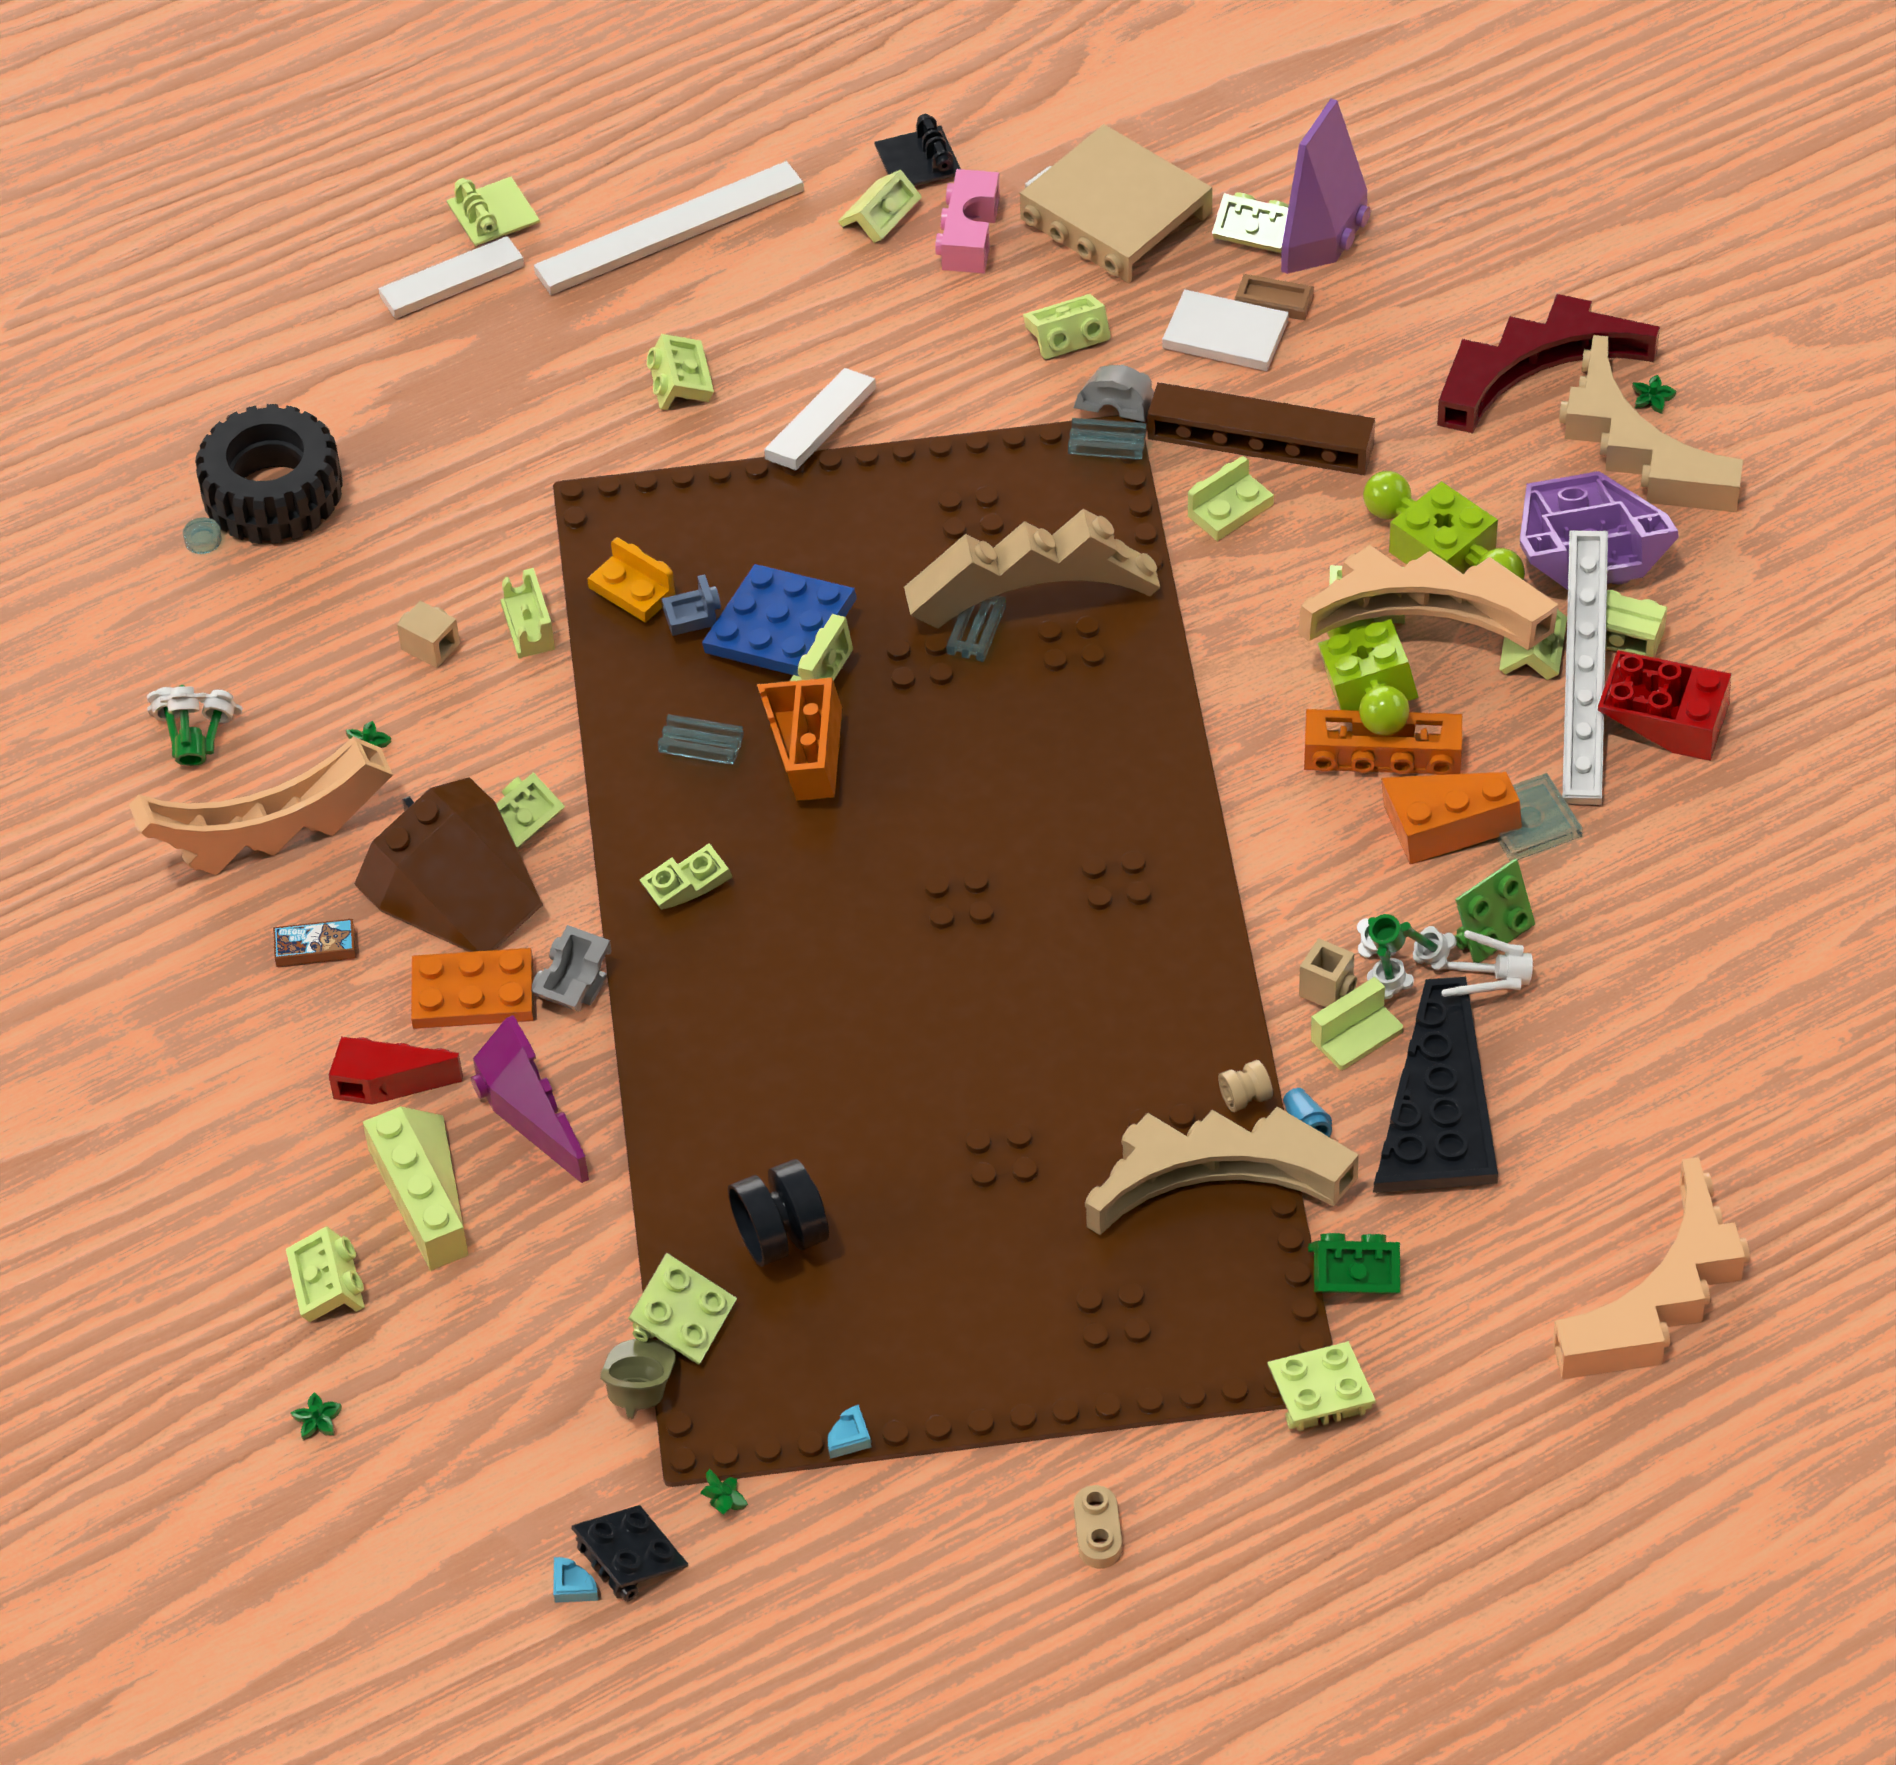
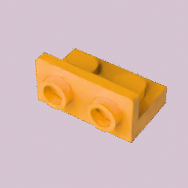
(633, 580)

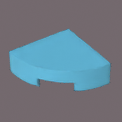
(848, 1434)
(572, 1582)

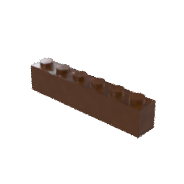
(1261, 428)

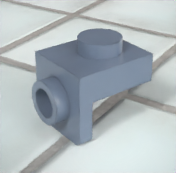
(692, 609)

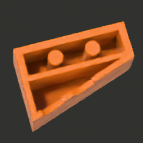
(807, 733)
(1449, 811)

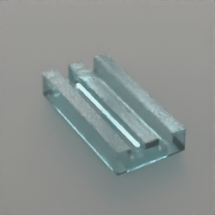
(1111, 437)
(969, 647)
(702, 734)

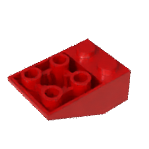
(1668, 702)

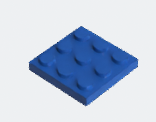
(776, 618)

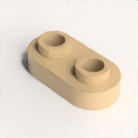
(1097, 1523)

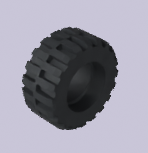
(261, 441)

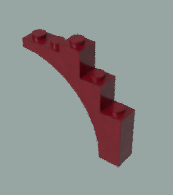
(1527, 347)

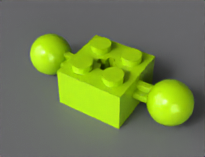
(1436, 523)
(1370, 673)

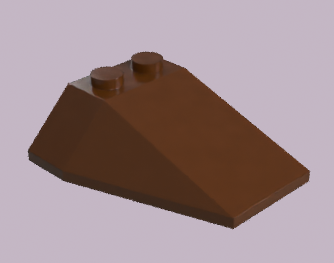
(451, 869)

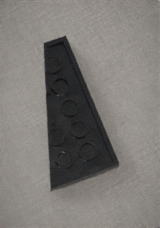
(1440, 1110)

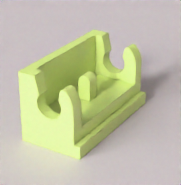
(527, 616)

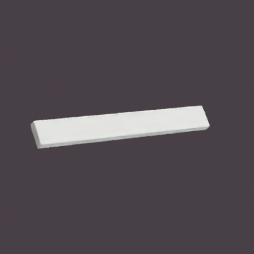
(668, 228)
(1585, 667)

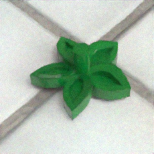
(1653, 394)
(370, 735)
(316, 1416)
(723, 1494)

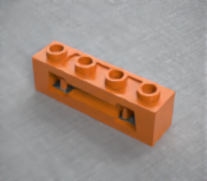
(1393, 753)

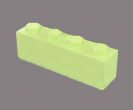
(418, 1171)

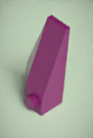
(520, 1097)

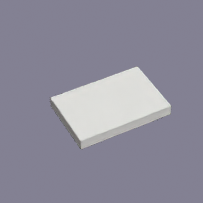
(1225, 330)

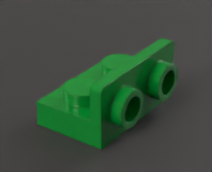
(1356, 1266)

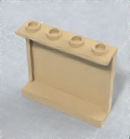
(1113, 200)

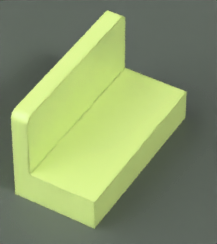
(883, 205)
(1543, 657)
(1354, 1025)

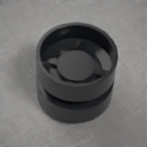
(788, 1208)

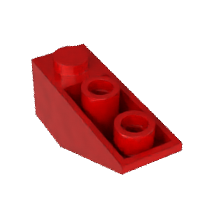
(385, 1071)

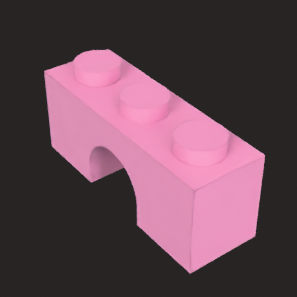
(972, 206)

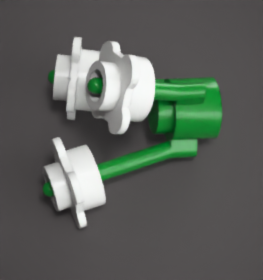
(190, 745)
(1386, 936)

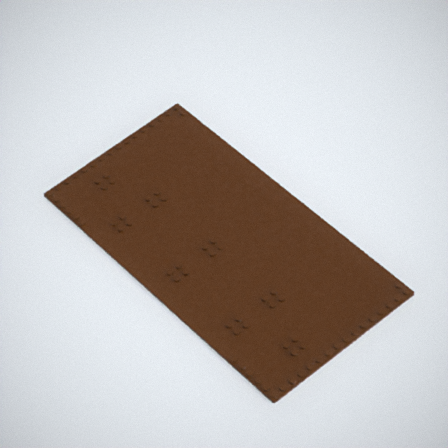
(933, 976)

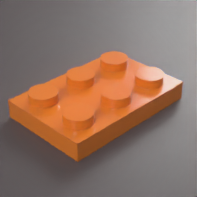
(471, 988)

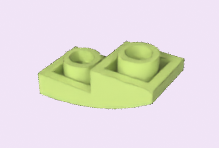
(682, 882)

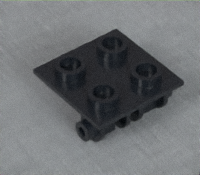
(921, 154)
(627, 1549)

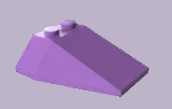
(1325, 196)
(1593, 502)

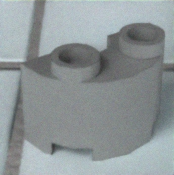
(1120, 387)
(575, 969)

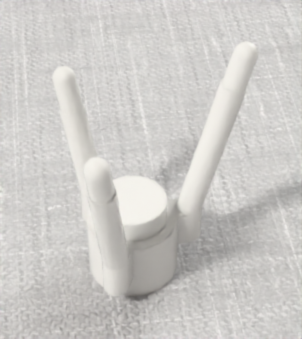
(1512, 967)

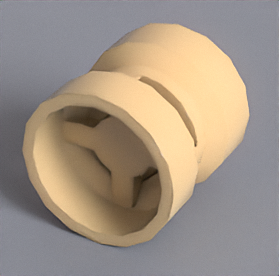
(1243, 1086)

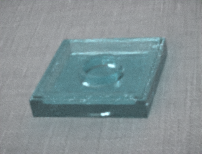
(1544, 819)

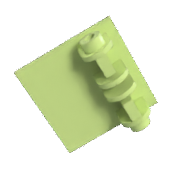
(491, 209)
(681, 1309)
(1321, 1385)

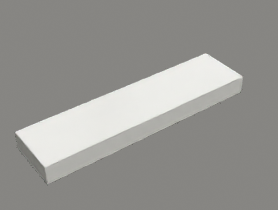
(451, 277)
(820, 419)

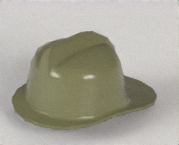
(637, 1374)

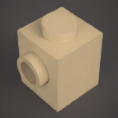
(428, 633)
(1326, 973)

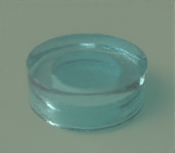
(202, 535)

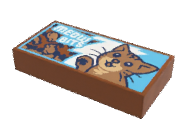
(314, 942)

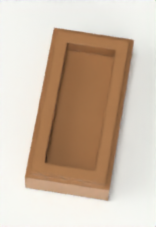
(1276, 295)

